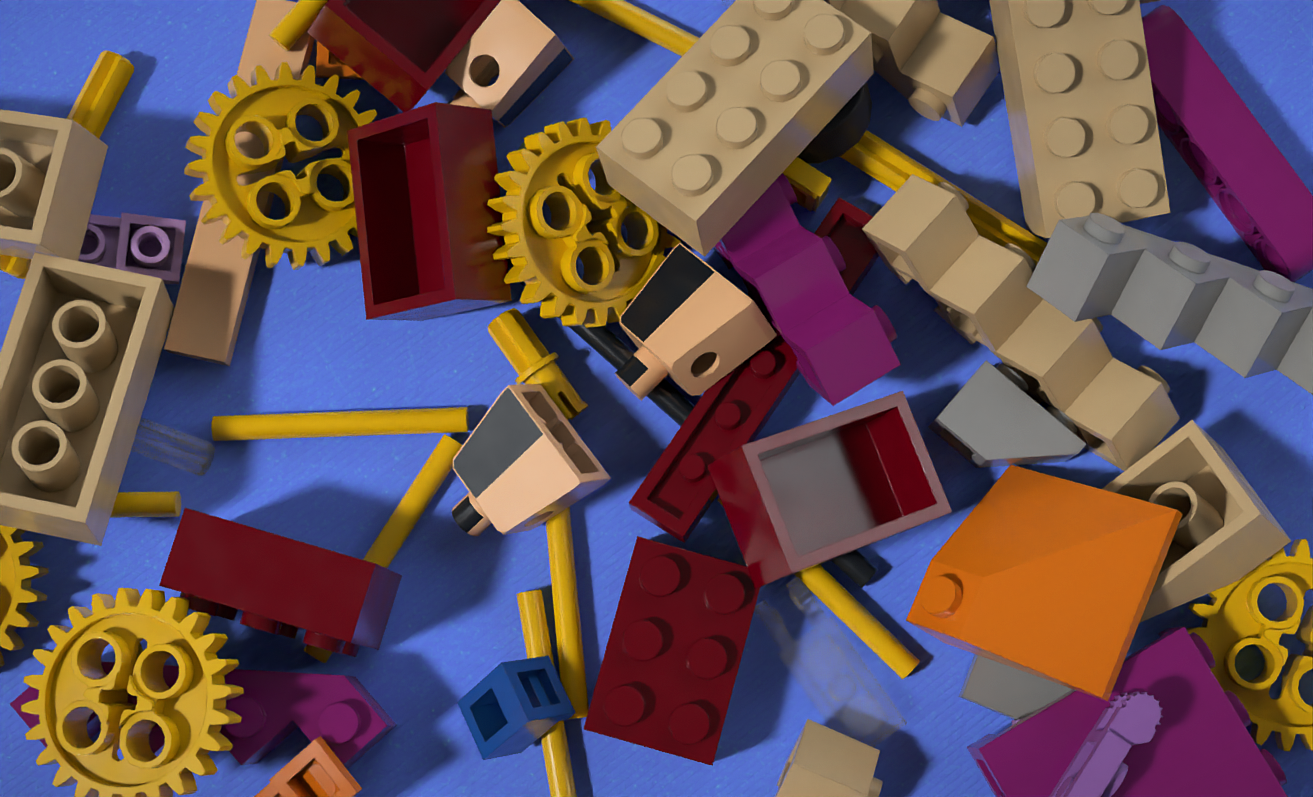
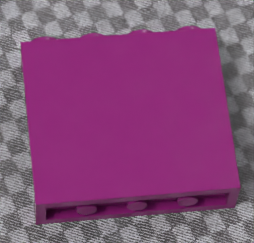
(1194, 752)

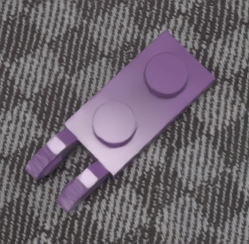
(1098, 763)

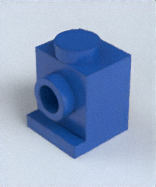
(515, 706)

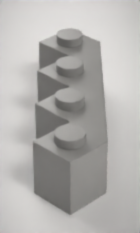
(1178, 296)

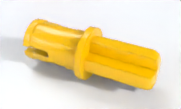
(533, 361)

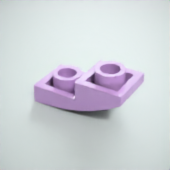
(136, 244)

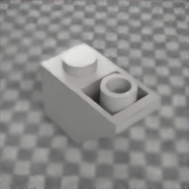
(1000, 425)

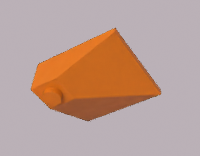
(1048, 578)

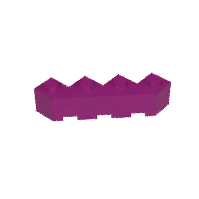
(804, 298)
(272, 709)

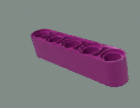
(1228, 148)

